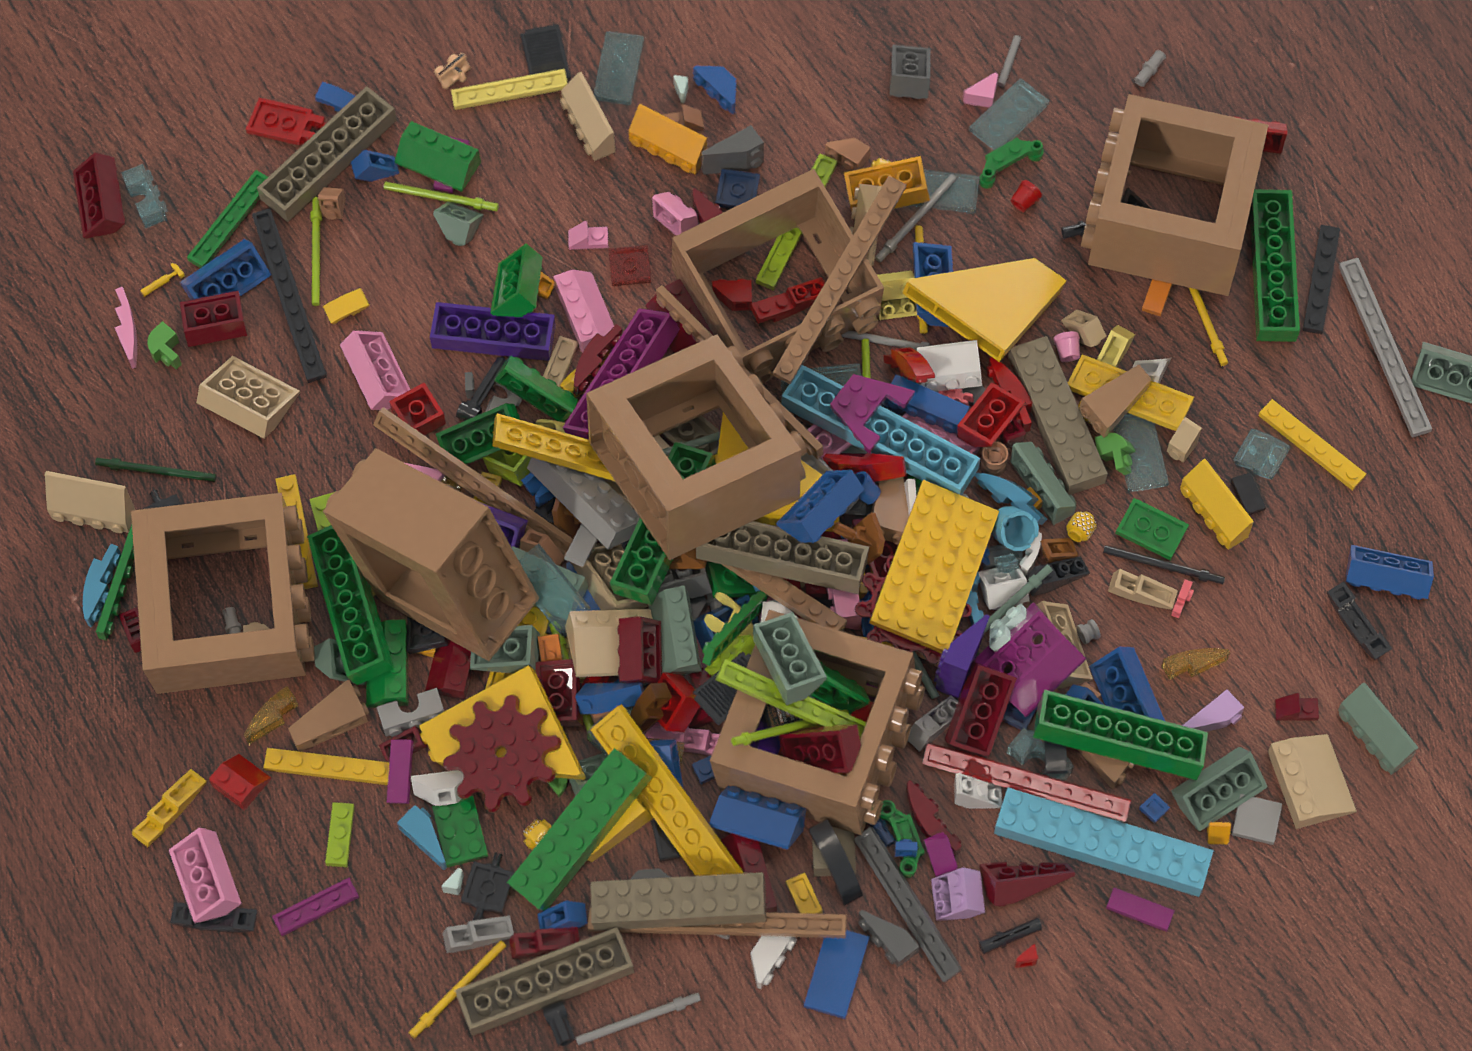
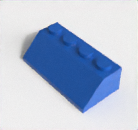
(928, 261)
(232, 271)
(821, 505)
(1389, 572)
(1125, 683)
(758, 817)

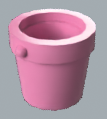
(1068, 346)

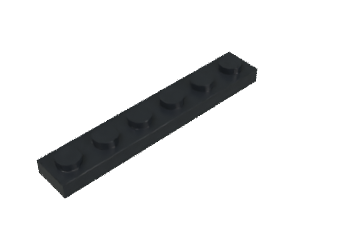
(1321, 279)

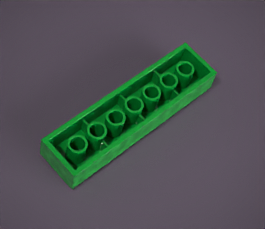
(1274, 266)
(643, 561)
(350, 608)
(1120, 735)
(579, 830)

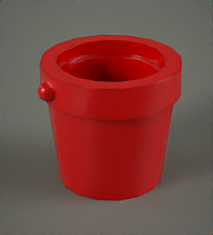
(1025, 196)

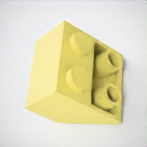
(895, 303)

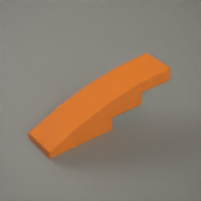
(1156, 297)

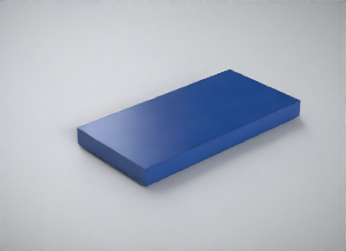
(836, 974)

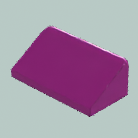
(940, 854)

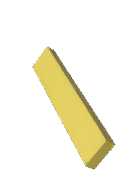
(509, 89)

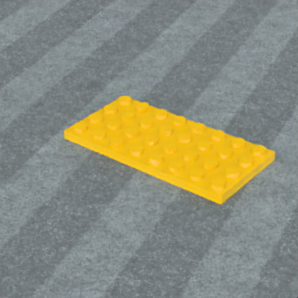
(934, 567)

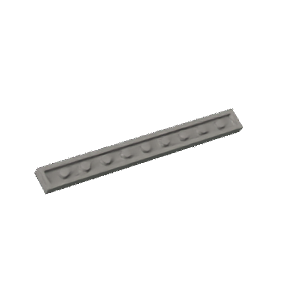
(1385, 347)

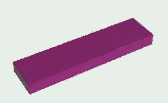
(315, 906)

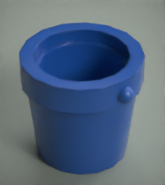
(871, 490)

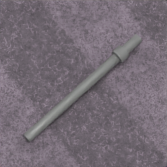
(892, 243)
(884, 340)
(677, 1004)

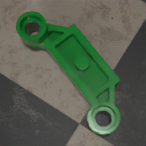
(1008, 155)
(903, 829)

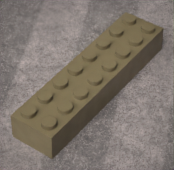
(327, 154)
(1058, 416)
(777, 553)
(678, 901)
(544, 981)

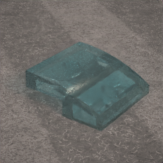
(1261, 453)

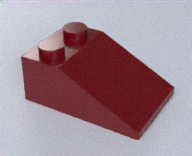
(561, 686)

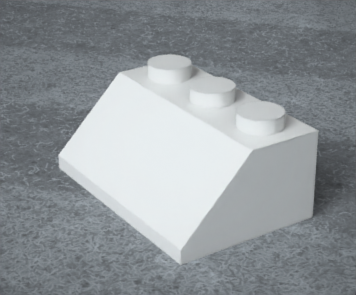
(953, 364)

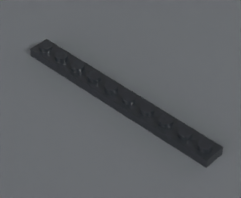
(289, 296)

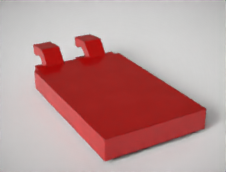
(283, 122)

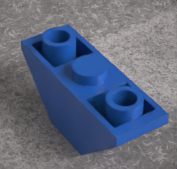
(718, 85)

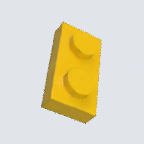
(803, 895)

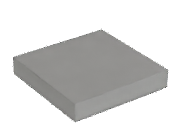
(1257, 820)

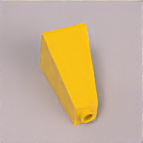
(631, 820)

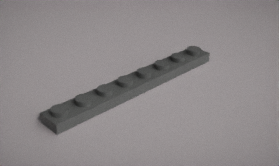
(908, 904)

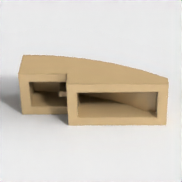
(1142, 589)

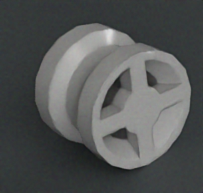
(1088, 631)

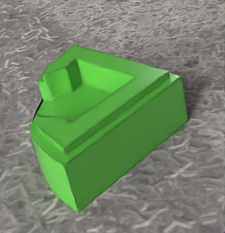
(559, 785)

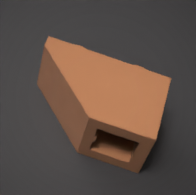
(849, 153)
(332, 202)
(533, 538)

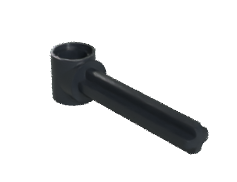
(473, 407)

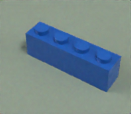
(931, 406)

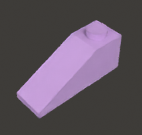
(1217, 714)

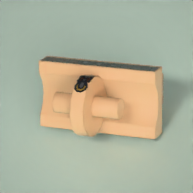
(454, 71)

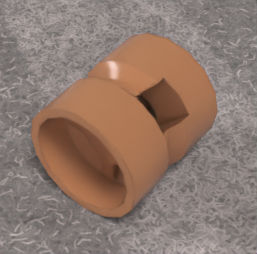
(994, 459)

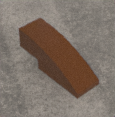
(648, 706)

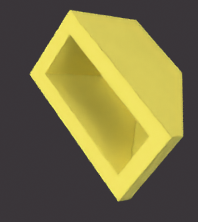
(1116, 346)

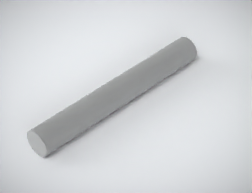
(1009, 61)

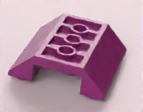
(1034, 665)

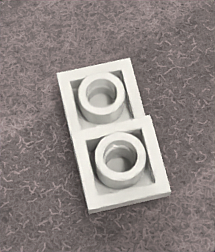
(1031, 555)

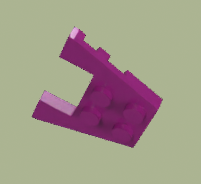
(859, 402)

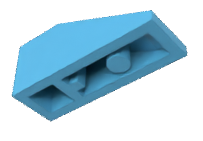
(419, 829)

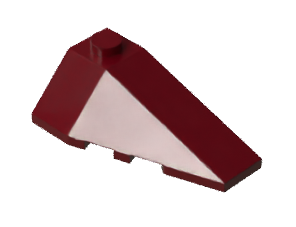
(1014, 883)

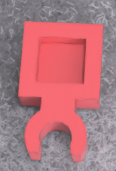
(958, 395)
(1184, 595)

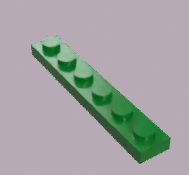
(227, 221)
(117, 589)
(734, 628)

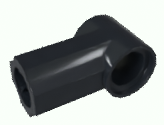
(556, 1017)

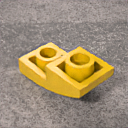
(346, 305)

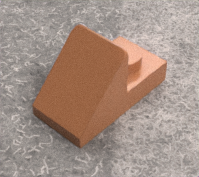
(688, 117)

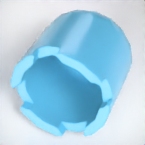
(1015, 528)

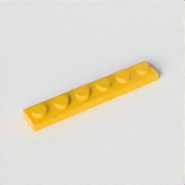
(1312, 444)
(289, 488)
(326, 766)

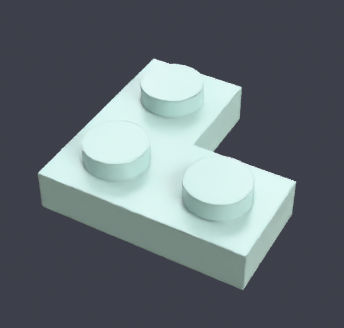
(1001, 629)

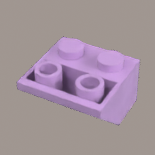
(958, 895)

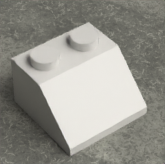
(1000, 587)

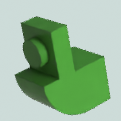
(161, 342)
(1116, 448)

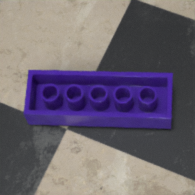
(478, 331)

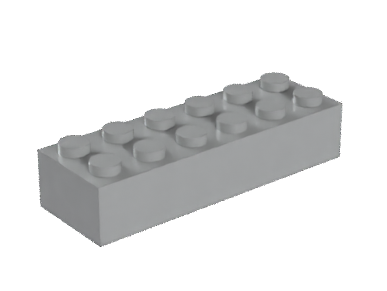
(589, 501)

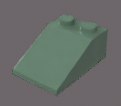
(515, 653)

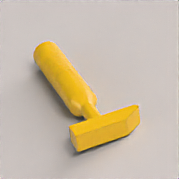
(162, 280)

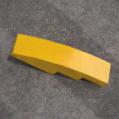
(169, 808)

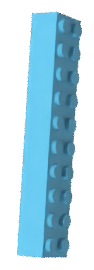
(924, 453)
(1103, 842)

